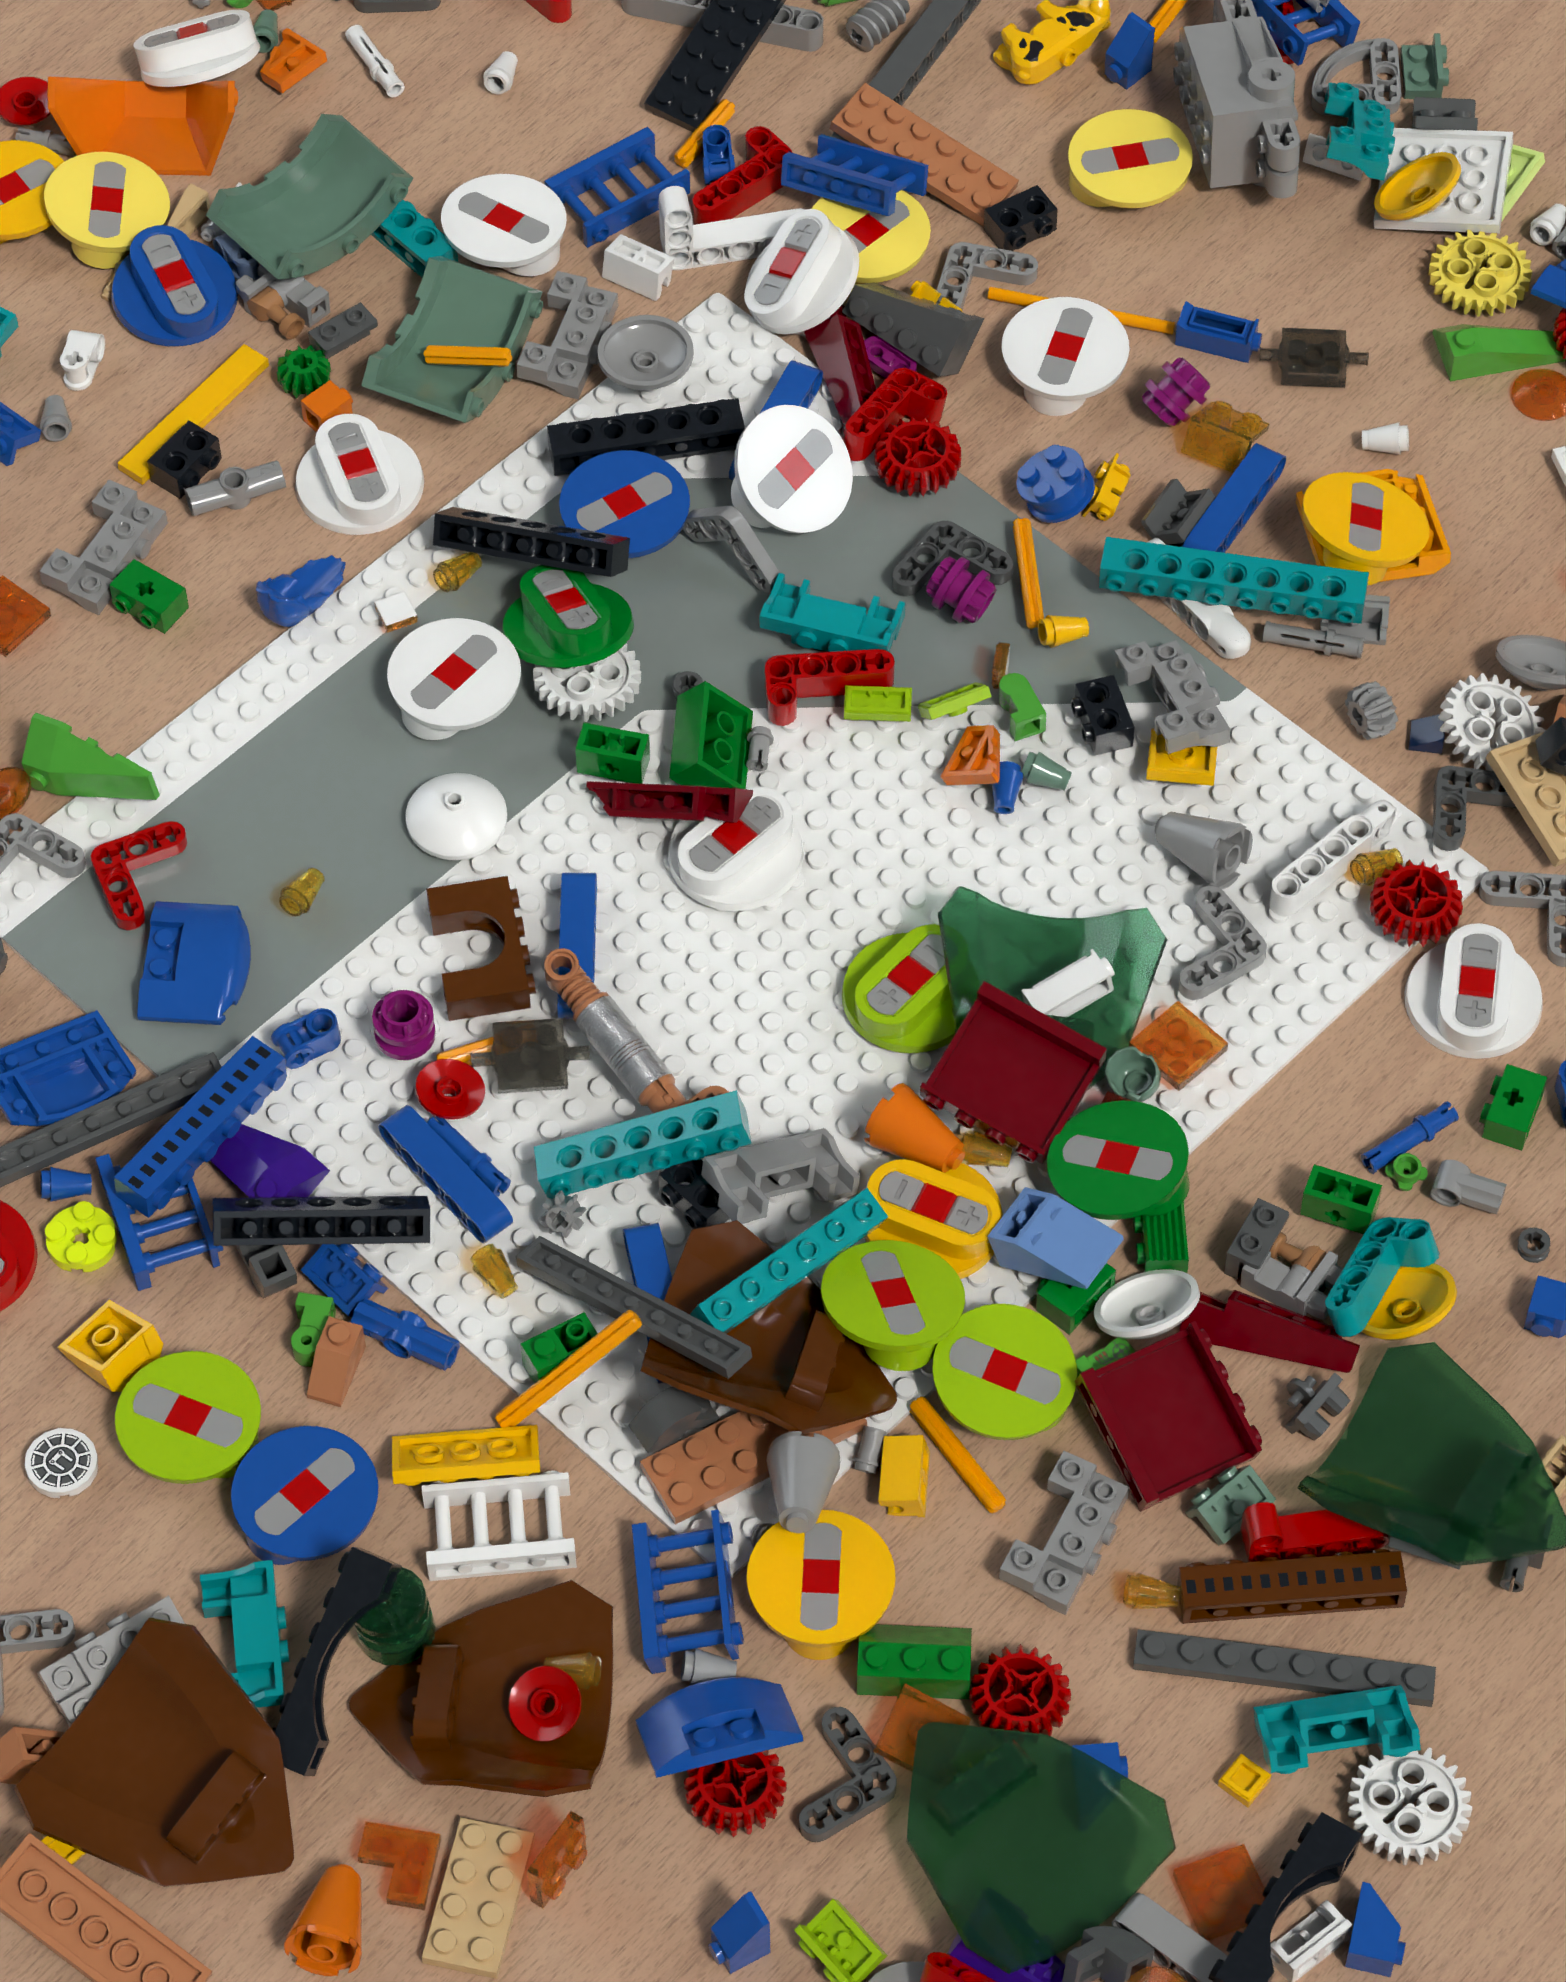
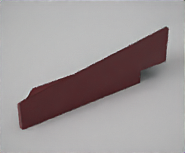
(844, 361)
(671, 801)
(1271, 1331)

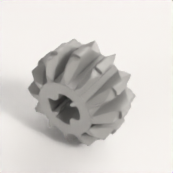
(1371, 710)

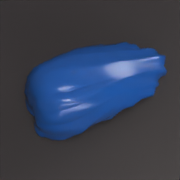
(296, 596)

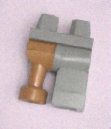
(269, 296)
(1295, 1287)

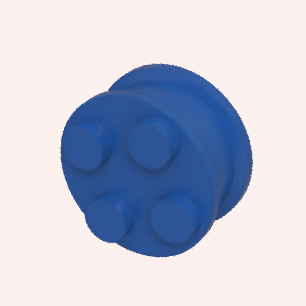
(1055, 484)

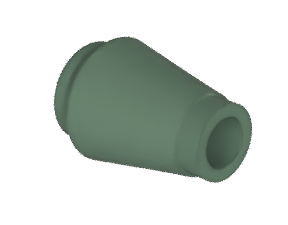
(266, 30)
(1045, 772)

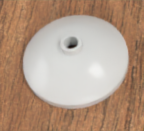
(457, 829)
(1147, 1304)

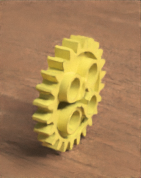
(1494, 285)

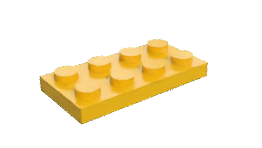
(465, 1455)

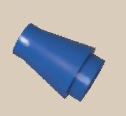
(1007, 789)
(63, 1184)

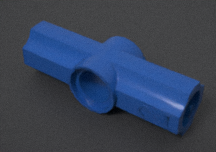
(406, 1334)

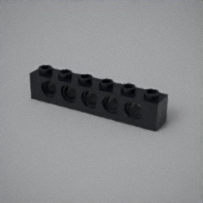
(660, 432)
(531, 541)
(321, 1220)

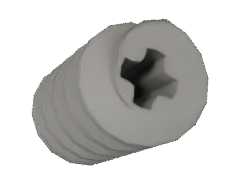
(876, 22)

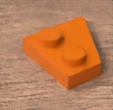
(291, 61)
(975, 758)

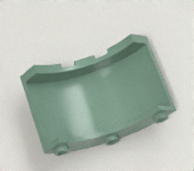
(316, 204)
(455, 309)

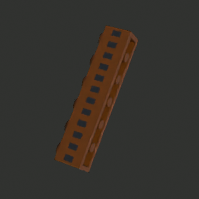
(1291, 1586)

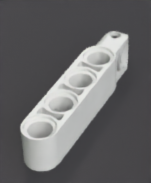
(1211, 624)
(1329, 868)

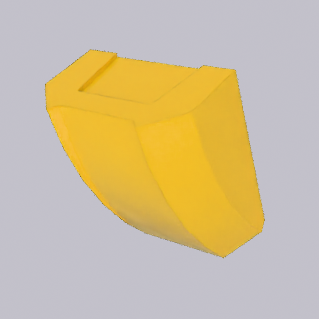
(113, 1346)

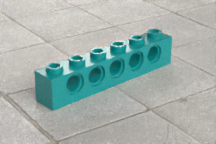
(413, 237)
(642, 1145)
(792, 1263)

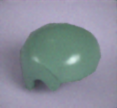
(1132, 1074)

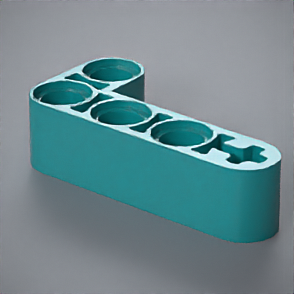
(1373, 1266)

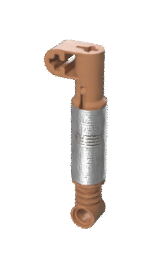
(617, 1037)

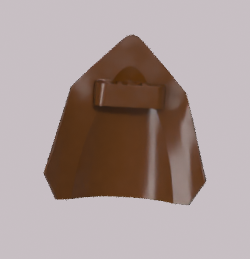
(800, 1365)
(451, 1706)
(167, 1770)

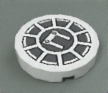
(61, 1463)

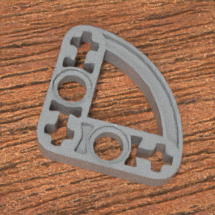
(1356, 52)

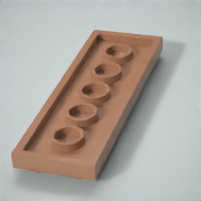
(954, 171)
(720, 1462)
(87, 1922)

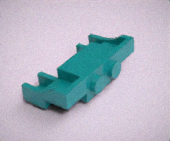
(1368, 132)
(827, 622)
(257, 1620)
(1334, 1723)

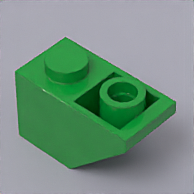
(555, 1345)

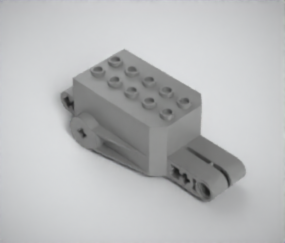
(1239, 100)

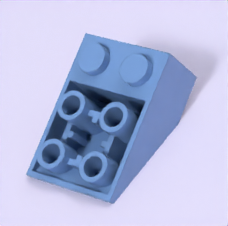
(1052, 1239)

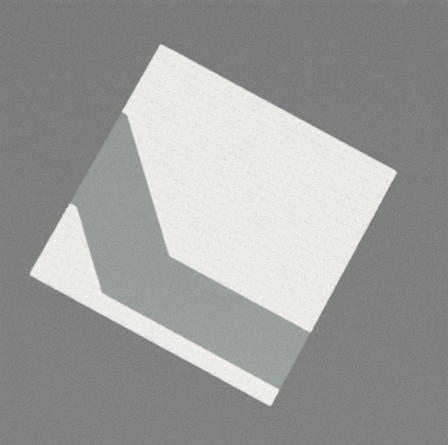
(314, 769)

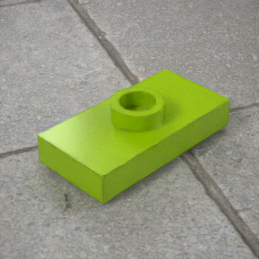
(954, 702)
(877, 703)

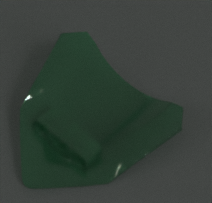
(1022, 949)
(1440, 1466)
(1028, 1838)

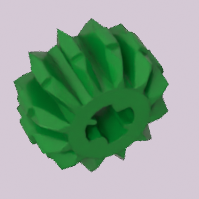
(303, 370)

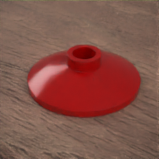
(24, 100)
(451, 1078)
(529, 1698)

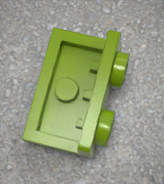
(840, 1944)

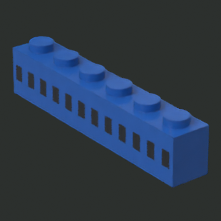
(201, 1127)

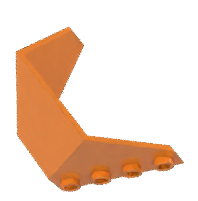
(163, 127)

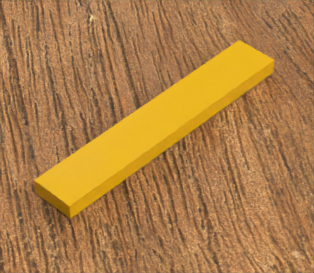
(198, 408)

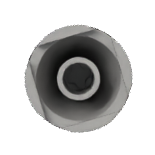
(1206, 845)
(801, 1477)

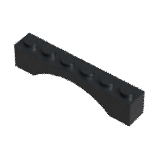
(362, 1586)
(1319, 1861)

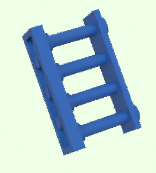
(1334, 20)
(606, 164)
(854, 175)
(135, 1234)
(652, 1579)

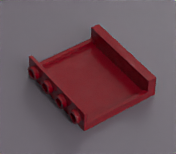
(1013, 1073)
(1169, 1416)

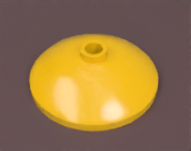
(1418, 187)
(1413, 1303)

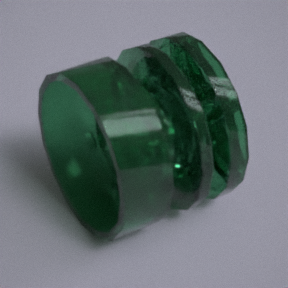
(399, 1626)

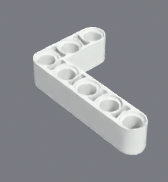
(712, 241)

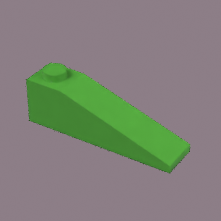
(1488, 350)
(77, 767)

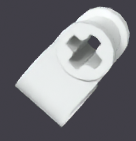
(81, 358)

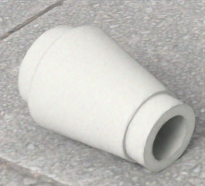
(500, 74)
(1548, 225)
(1386, 439)

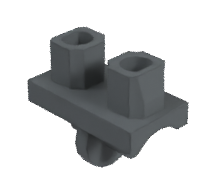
(1325, 1395)

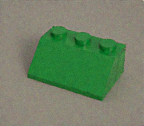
(710, 739)
(920, 1656)

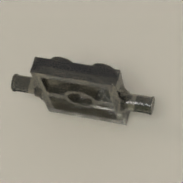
(1313, 357)
(530, 1055)

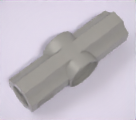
(235, 488)

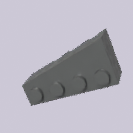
(917, 327)

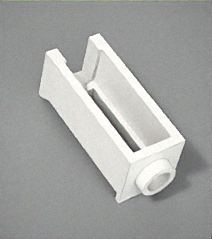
(1072, 987)

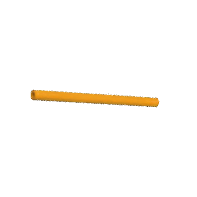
(1125, 318)

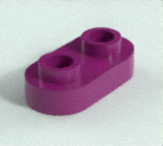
(889, 358)

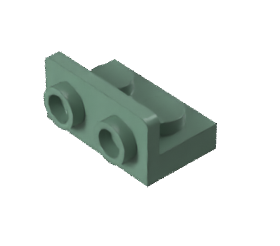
(1424, 69)
(1223, 1506)

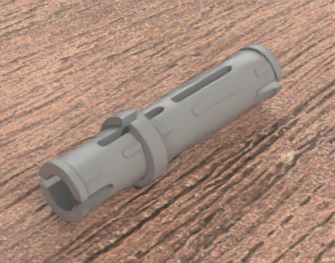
(1352, 645)

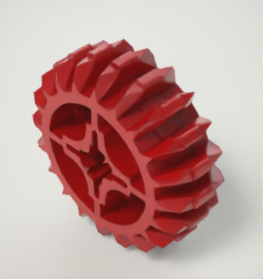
(916, 449)
(1395, 899)
(1037, 1677)
(721, 1790)

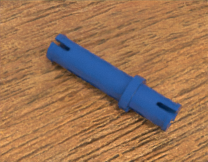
(1420, 1130)
(478, 1162)

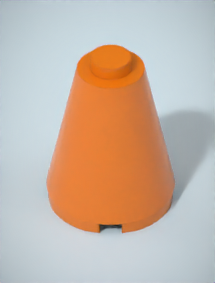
(913, 1131)
(330, 1925)

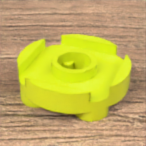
(78, 1220)

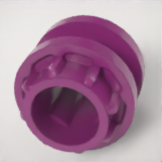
(1176, 391)
(961, 589)
(403, 1025)

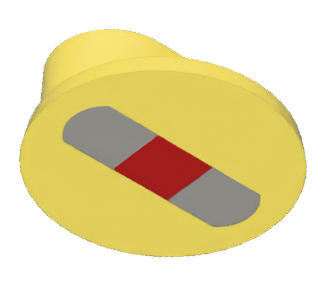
(1128, 159)
(103, 204)
(884, 243)

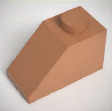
(335, 1361)
(22, 1750)

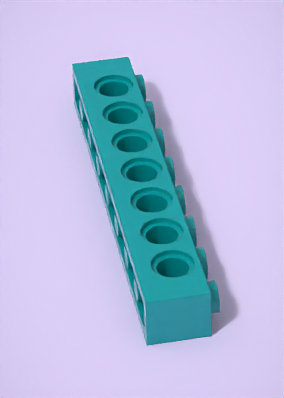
(1233, 580)

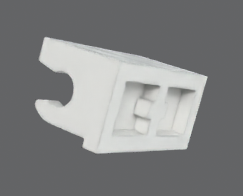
(637, 267)
(1310, 1941)

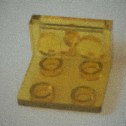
(1222, 435)

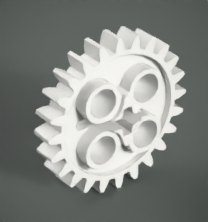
(590, 687)
(1486, 717)
(1433, 1828)

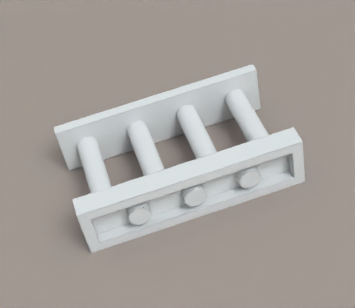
(510, 1558)

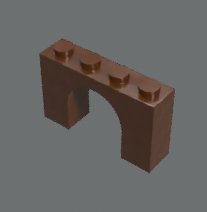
(490, 908)

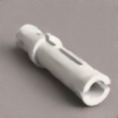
(380, 68)

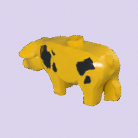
(1053, 41)

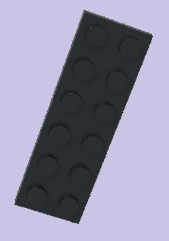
(710, 60)

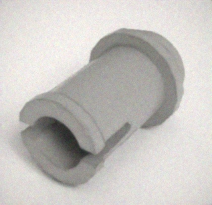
(760, 740)
(869, 1450)

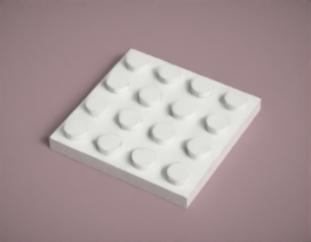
(1481, 188)

